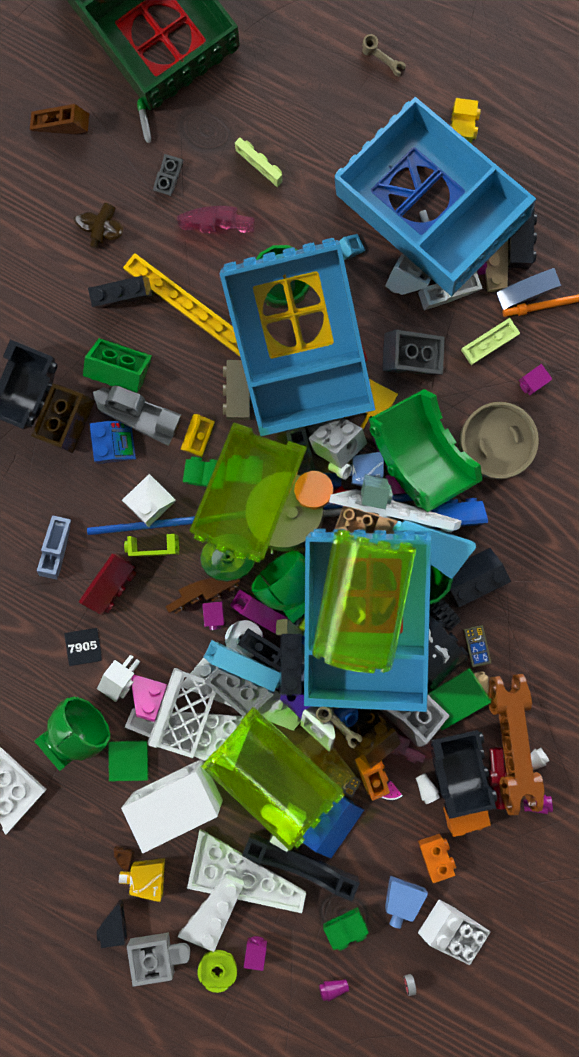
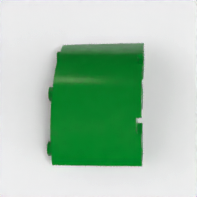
(423, 452)

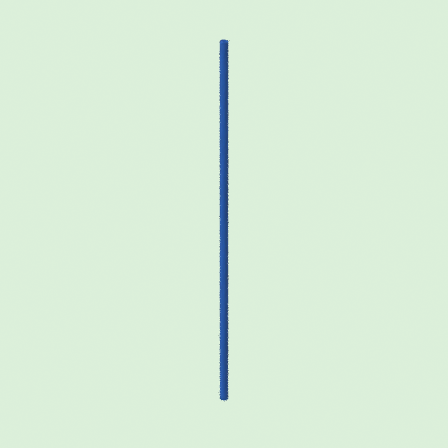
(189, 520)

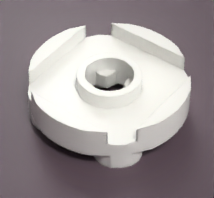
(239, 629)

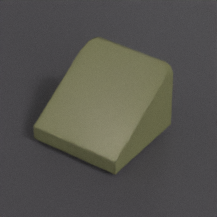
(287, 627)

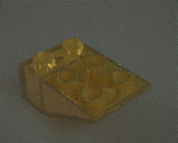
(329, 762)

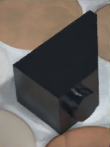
(113, 928)

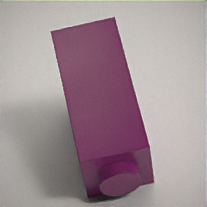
(256, 611)

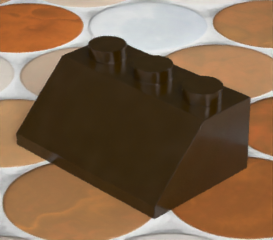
(62, 418)

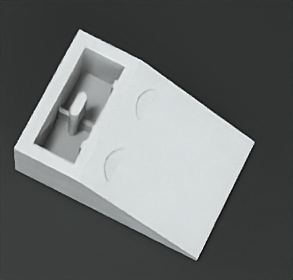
(453, 932)

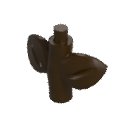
(100, 225)

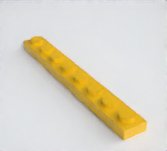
(184, 302)

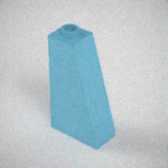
(447, 550)
(242, 666)

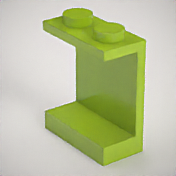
(172, 547)

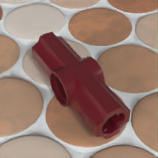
(496, 771)

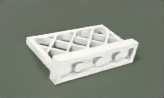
(166, 709)

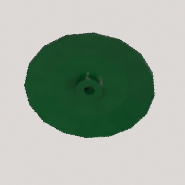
(224, 565)

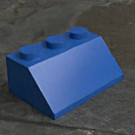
(469, 512)
(333, 827)

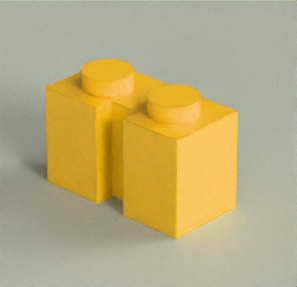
(464, 117)

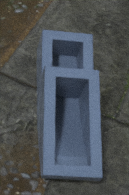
(528, 289)
(54, 547)

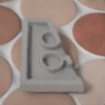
(238, 691)

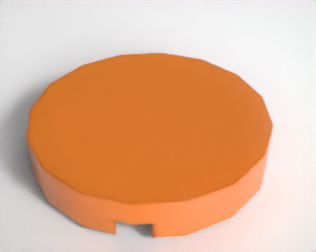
(313, 490)

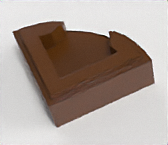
(123, 857)

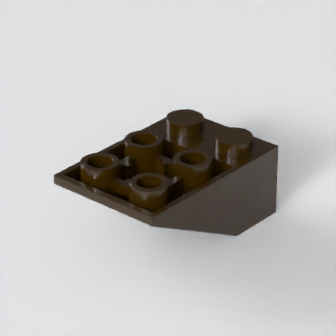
(377, 737)

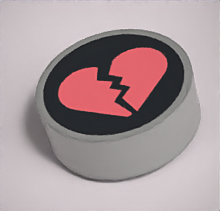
(409, 985)

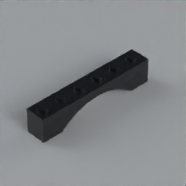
(327, 876)

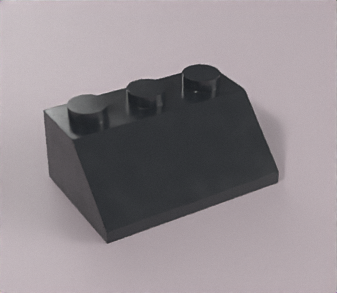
(478, 577)

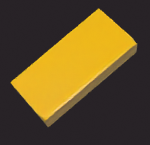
(197, 435)

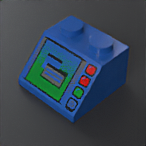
(112, 442)

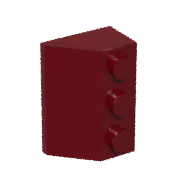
(108, 584)

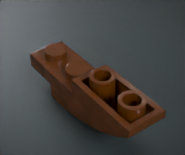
(192, 593)

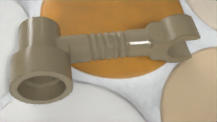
(372, 41)
(324, 717)

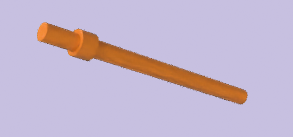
(522, 309)

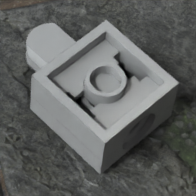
(336, 440)
(154, 958)

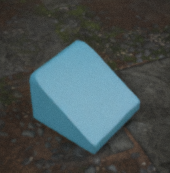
(351, 246)

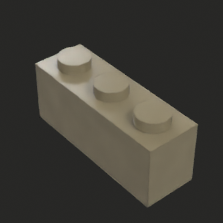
(236, 392)

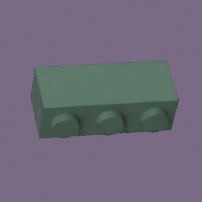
(376, 492)

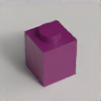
(535, 380)
(213, 615)
(255, 953)

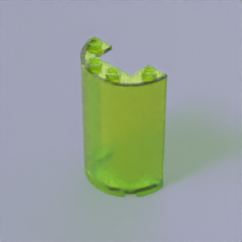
(247, 493)
(363, 603)
(273, 779)

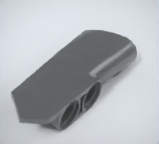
(137, 413)

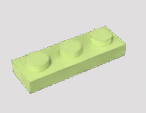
(259, 161)
(490, 341)

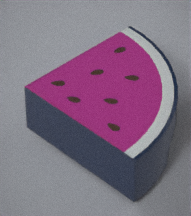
(394, 792)

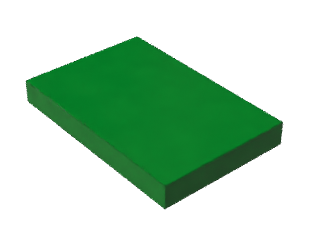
(460, 697)

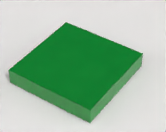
(128, 760)

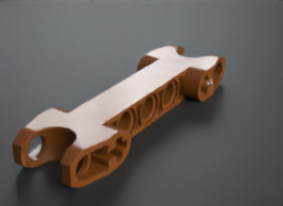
(520, 776)

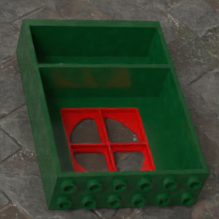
(111, 24)

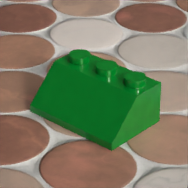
(116, 365)

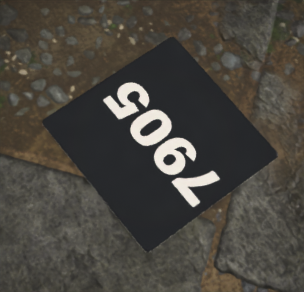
(83, 646)

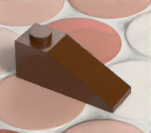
(61, 119)

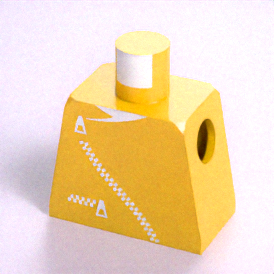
(145, 879)

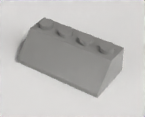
(419, 725)

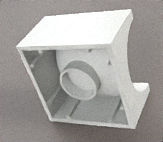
(172, 806)

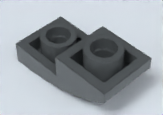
(168, 175)

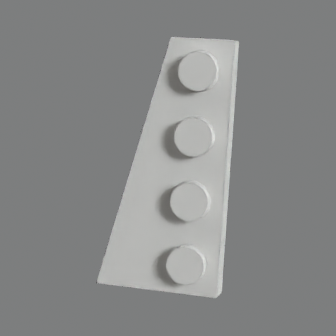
(211, 918)

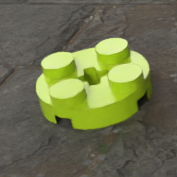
(217, 959)

